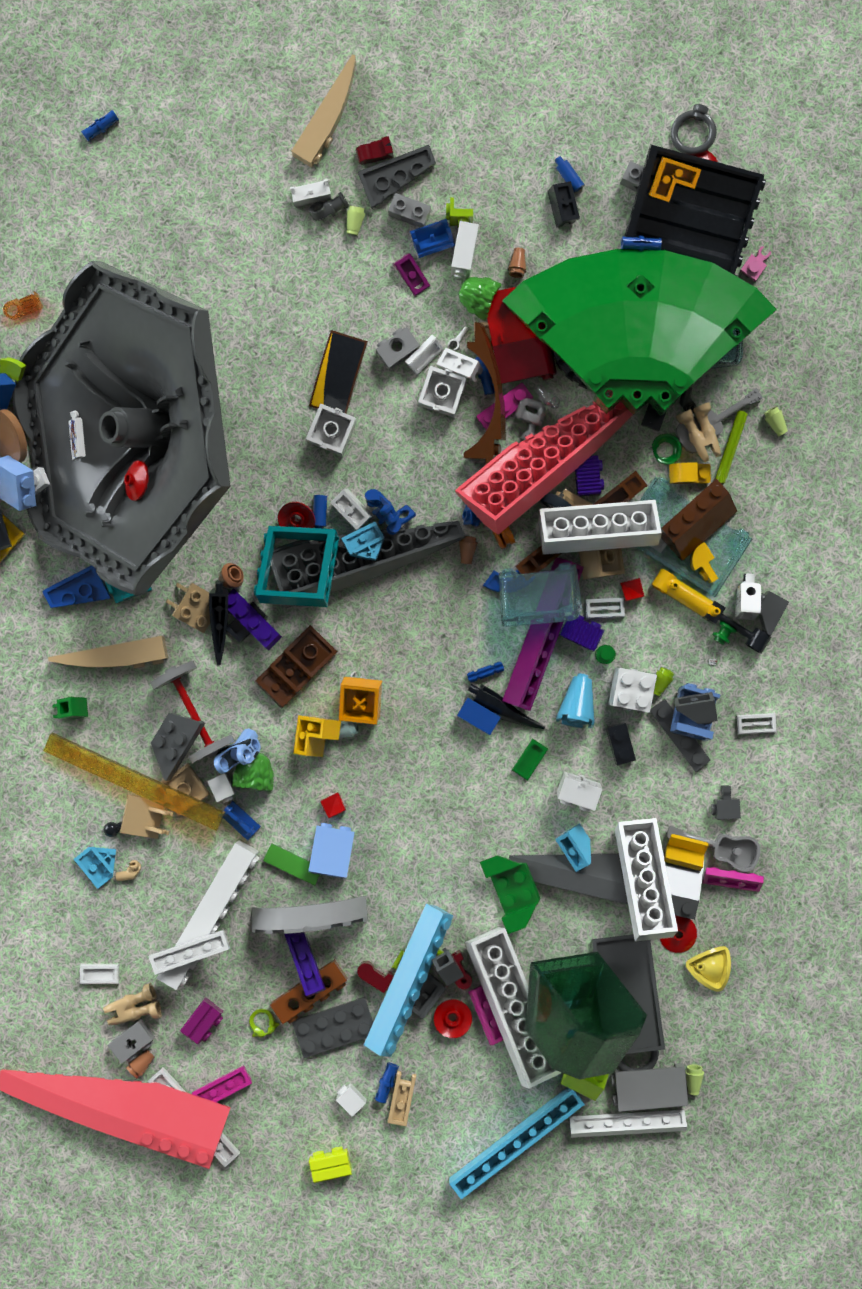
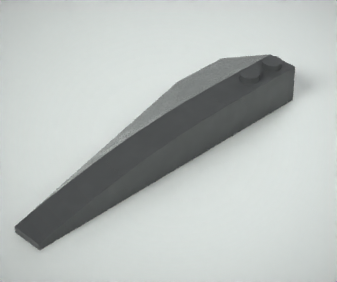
(300, 563)
(605, 879)

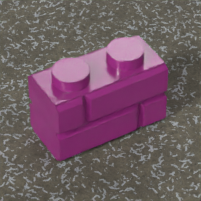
(202, 1020)

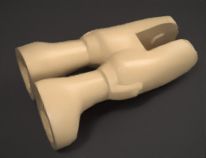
(705, 436)
(126, 1007)

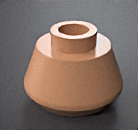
(231, 575)

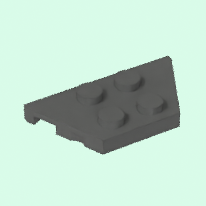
(174, 741)

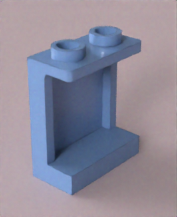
(685, 726)

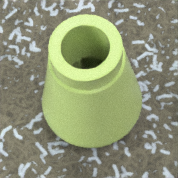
(355, 217)
(776, 421)
(694, 1078)

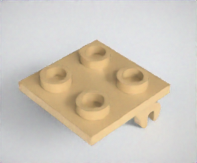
(193, 607)
(143, 817)

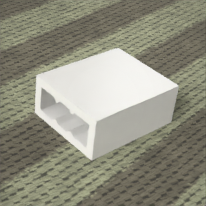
(464, 250)

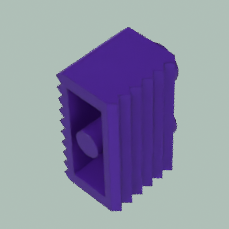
(588, 477)
(582, 633)

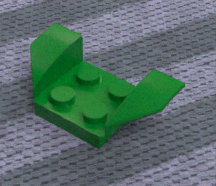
(514, 889)

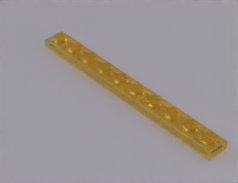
(134, 781)

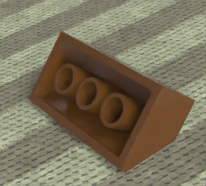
(698, 520)

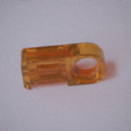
(25, 306)

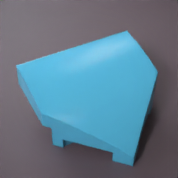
(364, 542)
(97, 864)

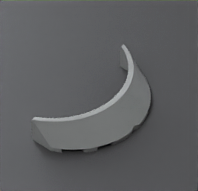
(309, 917)

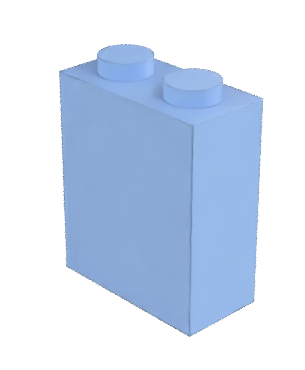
(16, 484)
(331, 851)

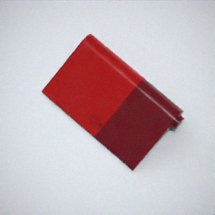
(515, 346)

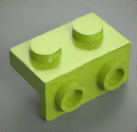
(457, 215)

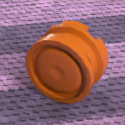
(506, 537)

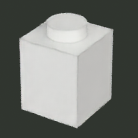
(222, 788)
(350, 1099)

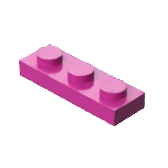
(511, 402)
(732, 879)
(485, 1015)
(224, 1085)

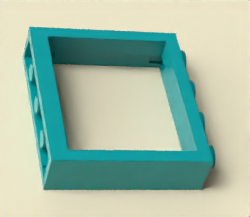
(317, 599)

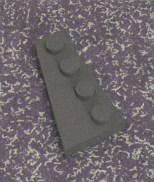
(392, 175)

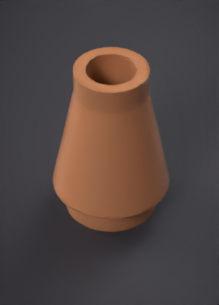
(517, 264)
(467, 549)
(140, 1064)

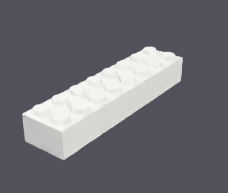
(214, 906)
(507, 996)

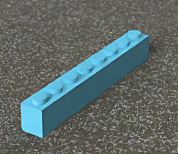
(408, 980)
(515, 1142)

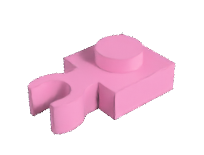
(754, 265)

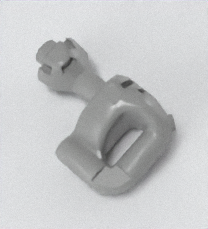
(533, 419)

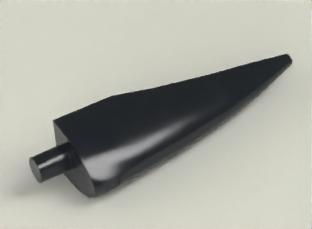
(218, 618)
(493, 701)

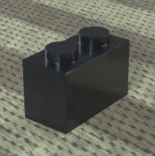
(620, 744)

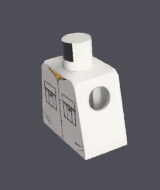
(748, 606)

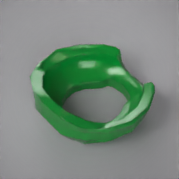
(671, 439)

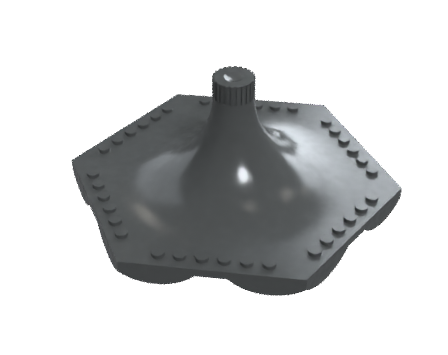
(145, 392)

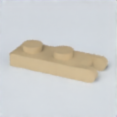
(401, 1100)

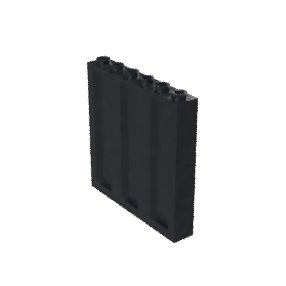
(699, 221)

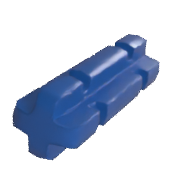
(485, 672)

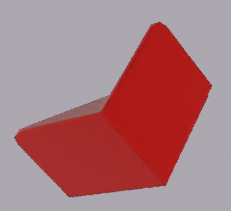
(632, 589)
(333, 805)

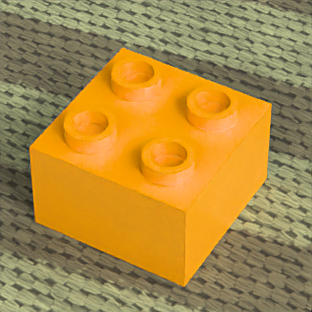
(360, 700)

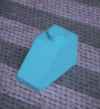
(576, 847)

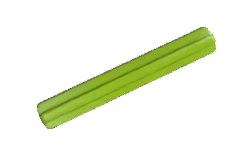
(731, 446)

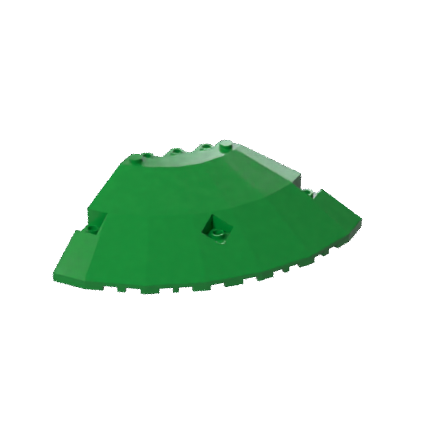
(637, 339)

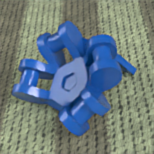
(385, 511)

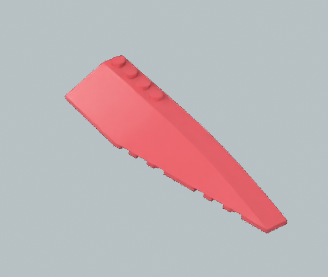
(538, 464)
(132, 1111)

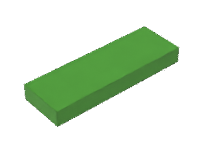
(290, 863)

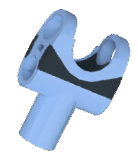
(242, 751)

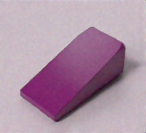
(411, 273)

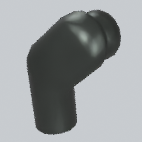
(686, 400)

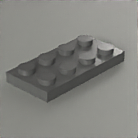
(333, 1027)

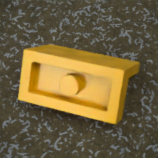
(685, 852)

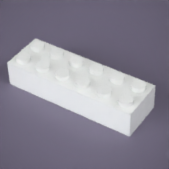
(599, 527)
(645, 880)

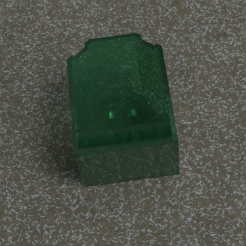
(581, 1015)

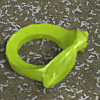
(257, 1032)

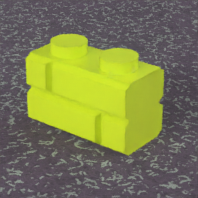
(330, 1165)

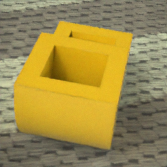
(689, 473)
(700, 559)

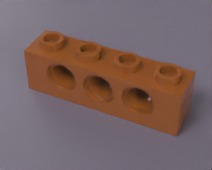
(288, 1014)

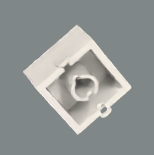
(442, 391)
(331, 429)
(632, 689)
(578, 792)

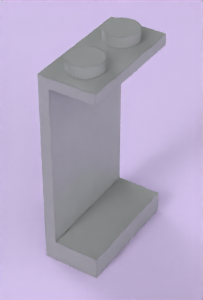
(650, 1088)

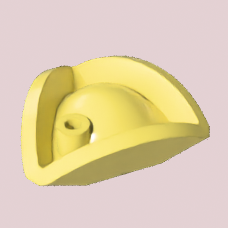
(711, 968)

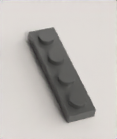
(686, 745)

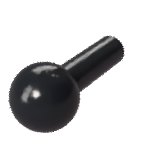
(111, 829)

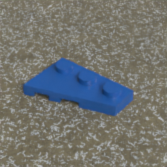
(77, 589)

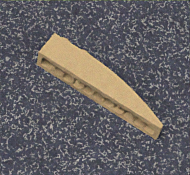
(326, 118)
(118, 655)

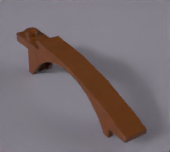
(488, 445)
(621, 493)

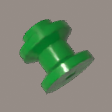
(722, 636)
(605, 654)

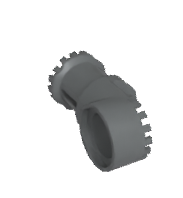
(328, 207)

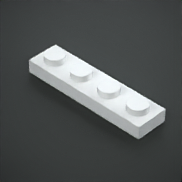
(189, 952)

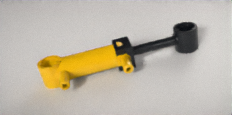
(705, 607)

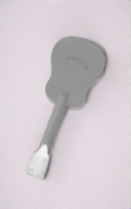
(715, 420)
(738, 851)

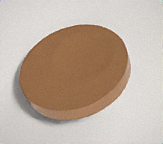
(12, 437)

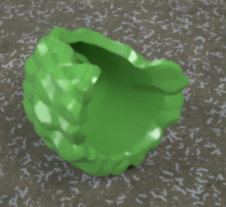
(477, 295)
(255, 775)

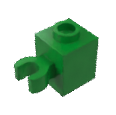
(71, 708)

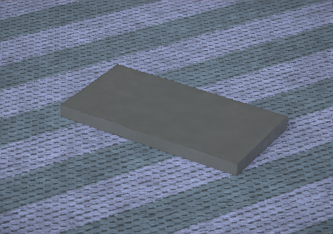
(635, 969)

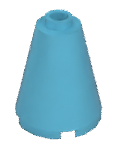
(578, 705)

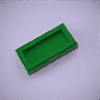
(529, 759)

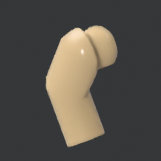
(131, 872)

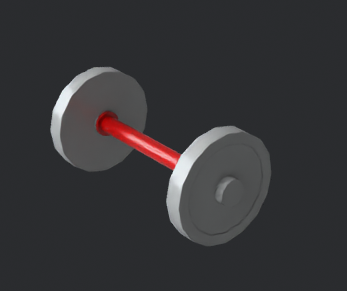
(173, 676)

